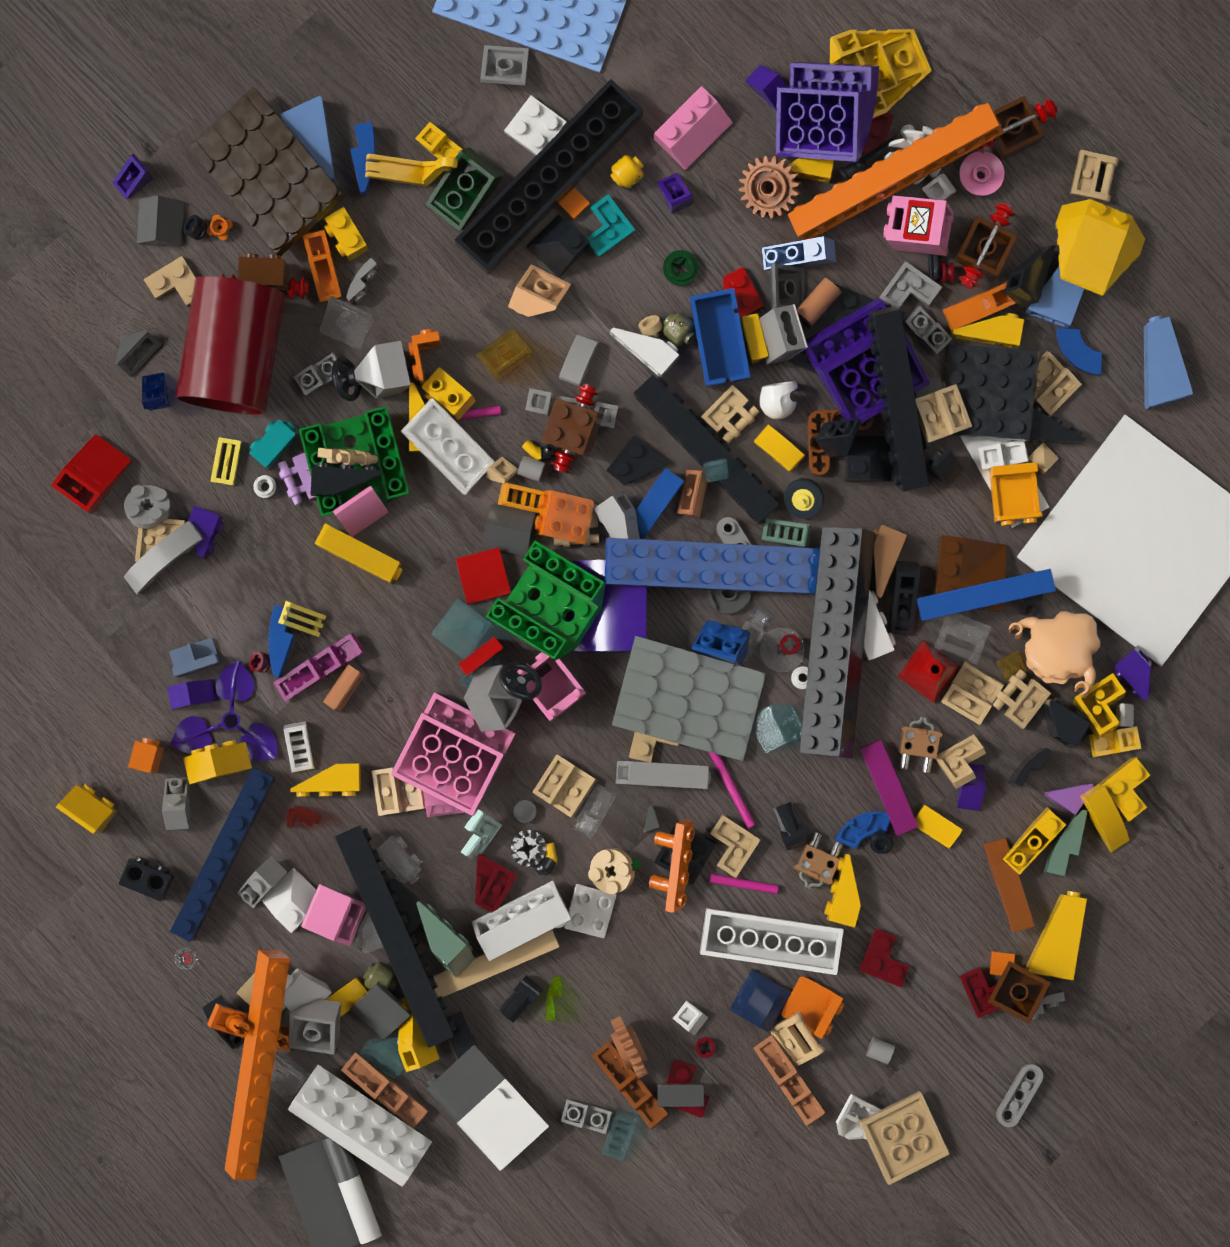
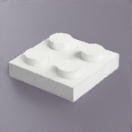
(534, 126)

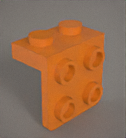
(425, 340)
(564, 516)
(816, 1005)

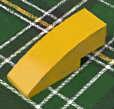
(1105, 817)

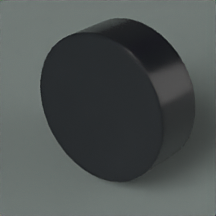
(881, 842)

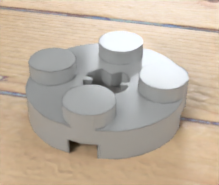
(142, 495)

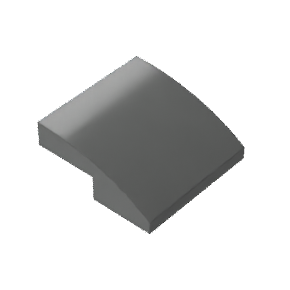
(381, 1010)

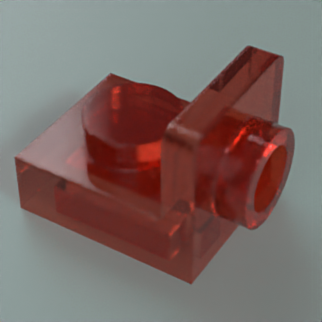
(307, 816)

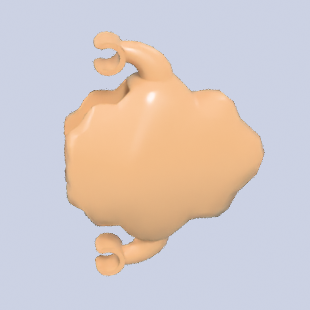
(1061, 648)

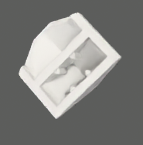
(854, 1111)

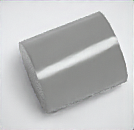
(531, 468)
(880, 1050)

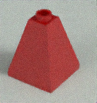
(918, 671)

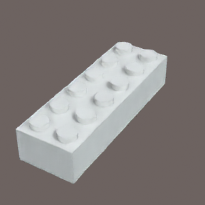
(771, 941)
(360, 1125)

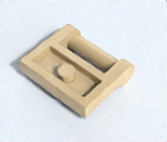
(1087, 175)
(791, 1041)

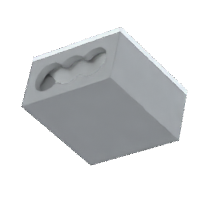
(782, 334)

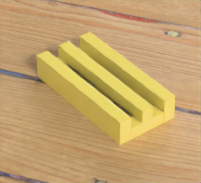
(229, 442)
(316, 624)

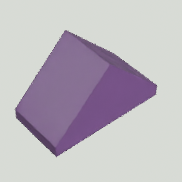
(1069, 797)

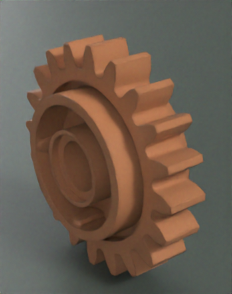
(756, 186)
(629, 1047)

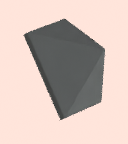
(135, 351)

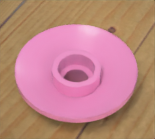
(985, 163)

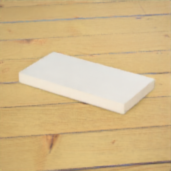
(448, 446)

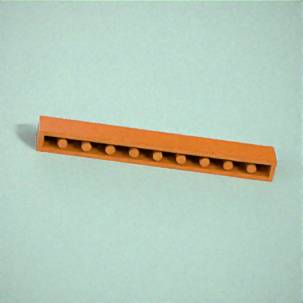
(896, 172)
(257, 1064)

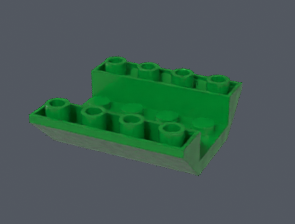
(373, 435)
(562, 590)

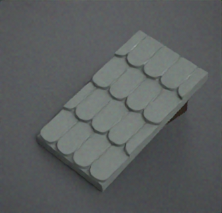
(688, 698)

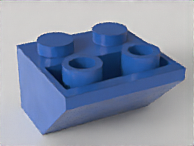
(722, 642)

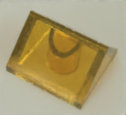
(504, 354)

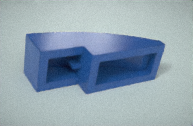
(367, 145)
(657, 501)
(279, 642)

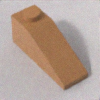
(885, 554)

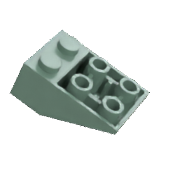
(447, 946)

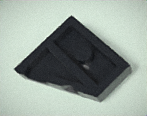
(635, 462)

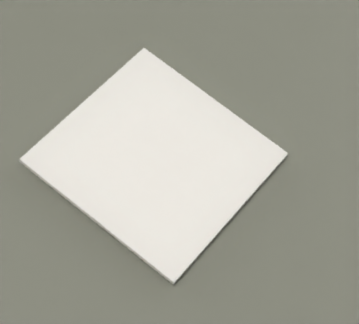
(1138, 540)

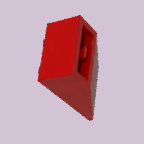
(91, 474)

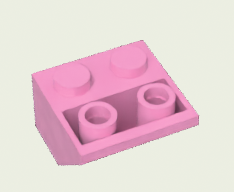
(334, 915)

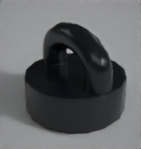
(195, 227)

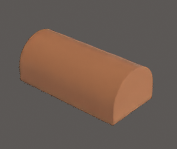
(818, 302)
(692, 494)
(343, 688)

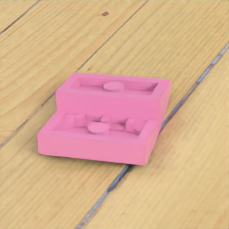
(361, 511)

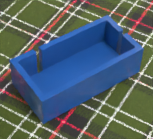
(720, 337)

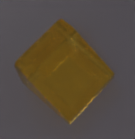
(1011, 665)

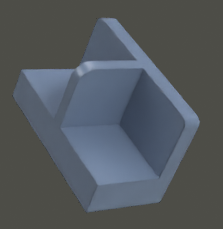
(194, 657)

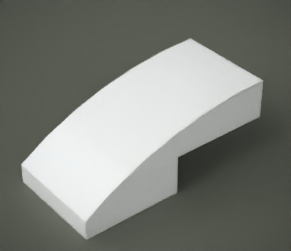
(1003, 454)

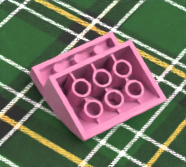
(452, 755)

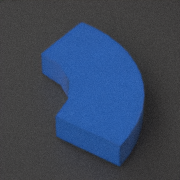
(1077, 352)
(861, 827)

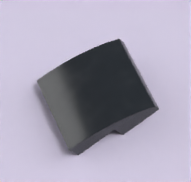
(1033, 762)
(701, 849)

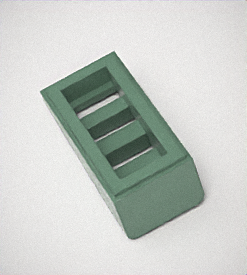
(804, 543)

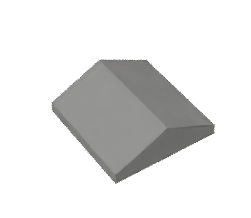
(504, 65)

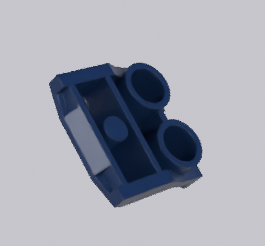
(760, 1001)

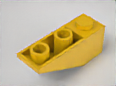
(335, 778)
(1034, 840)
(845, 900)
(412, 1044)

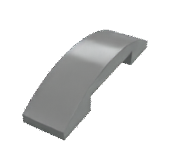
(542, 403)
(162, 555)

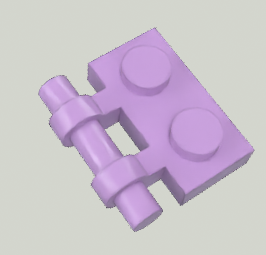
(301, 468)

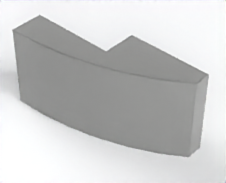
(358, 288)
(927, 330)
(578, 360)
(316, 375)
(1050, 1000)
(587, 1116)

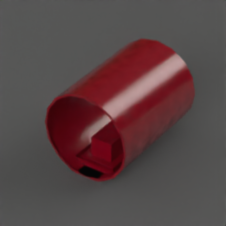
(230, 345)

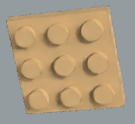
(904, 1137)

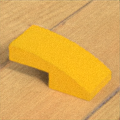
(437, 142)
(779, 448)
(1115, 742)

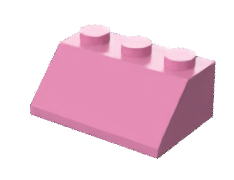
(693, 128)

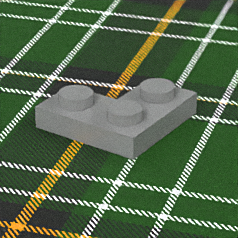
(909, 281)

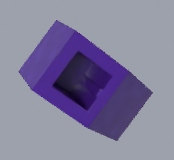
(208, 526)
(1137, 671)

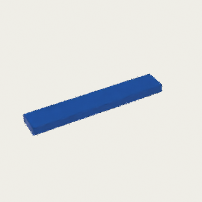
(986, 594)

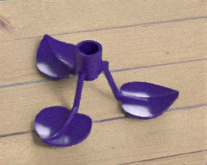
(237, 685)

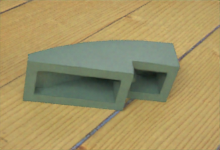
(1066, 843)

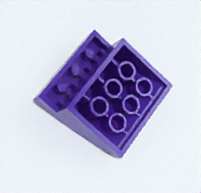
(826, 110)
(846, 364)
(619, 619)

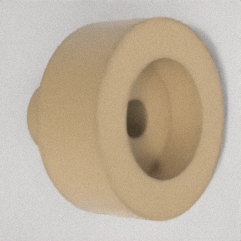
(650, 326)

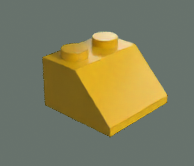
(87, 808)

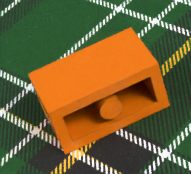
(146, 755)

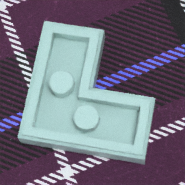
(483, 830)

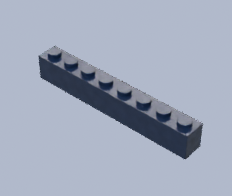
(223, 854)

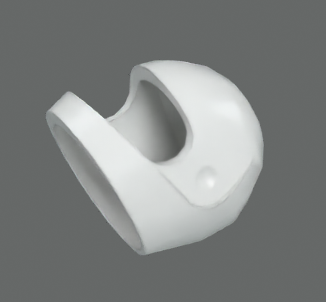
(776, 399)

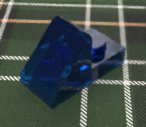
(155, 392)

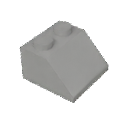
(315, 1026)

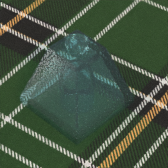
(462, 629)

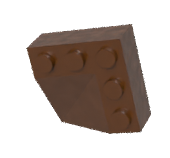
(968, 563)

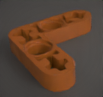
(828, 416)

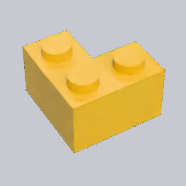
(1097, 705)
(217, 761)
(1121, 786)

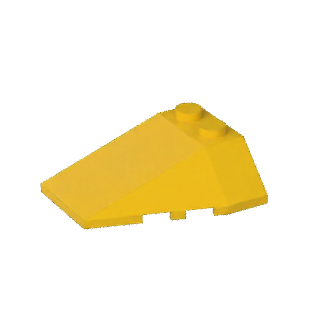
(894, 51)
(1096, 244)

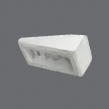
(305, 736)

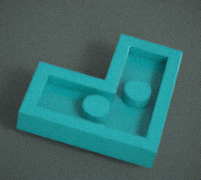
(614, 227)

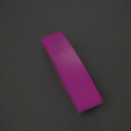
(319, 667)
(888, 787)

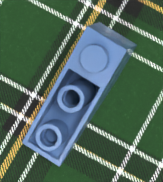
(801, 253)

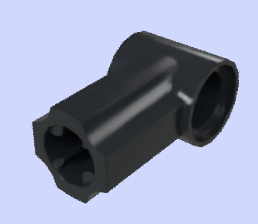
(791, 830)
(523, 995)

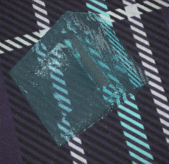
(716, 470)

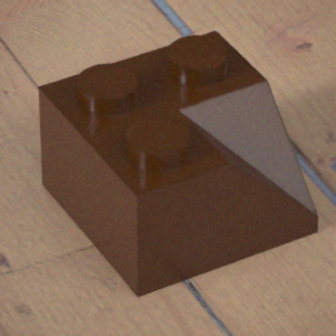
(1019, 992)

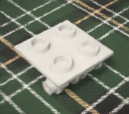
(590, 911)

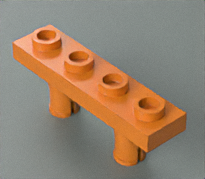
(681, 856)
(235, 1023)

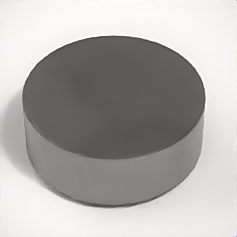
(524, 811)

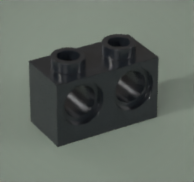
(145, 883)

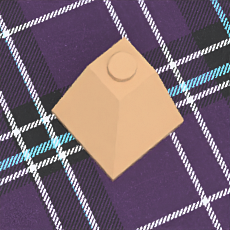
(538, 292)

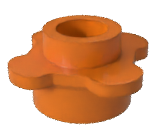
(219, 221)

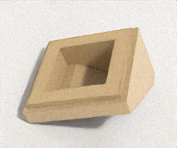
(1044, 457)
(501, 471)

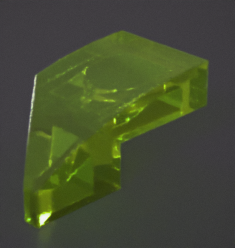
(555, 990)

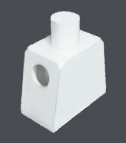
(303, 989)

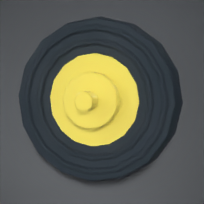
(803, 498)

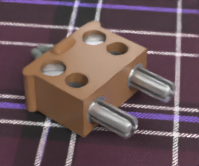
(920, 740)
(817, 865)

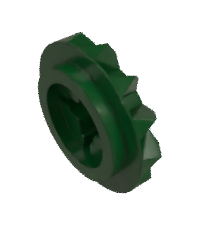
(676, 258)

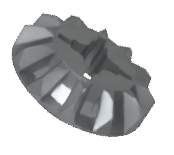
(536, 854)

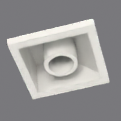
(290, 900)

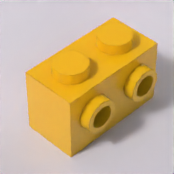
(348, 237)
(448, 394)

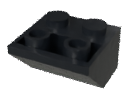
(1064, 724)

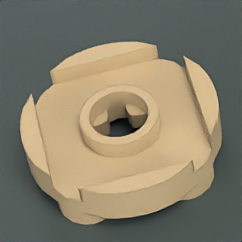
(600, 875)

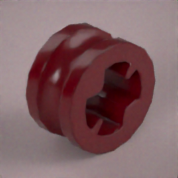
(947, 272)
(785, 639)
(254, 661)
(702, 1040)

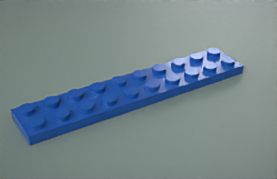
(711, 566)

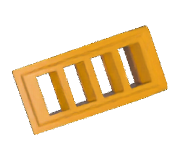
(524, 490)

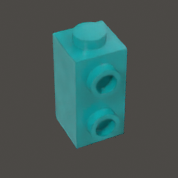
(274, 443)

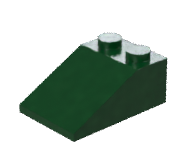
(464, 189)

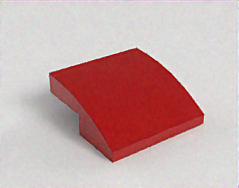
(483, 576)
(480, 656)

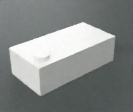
(521, 920)

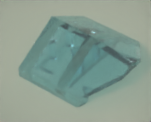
(777, 726)

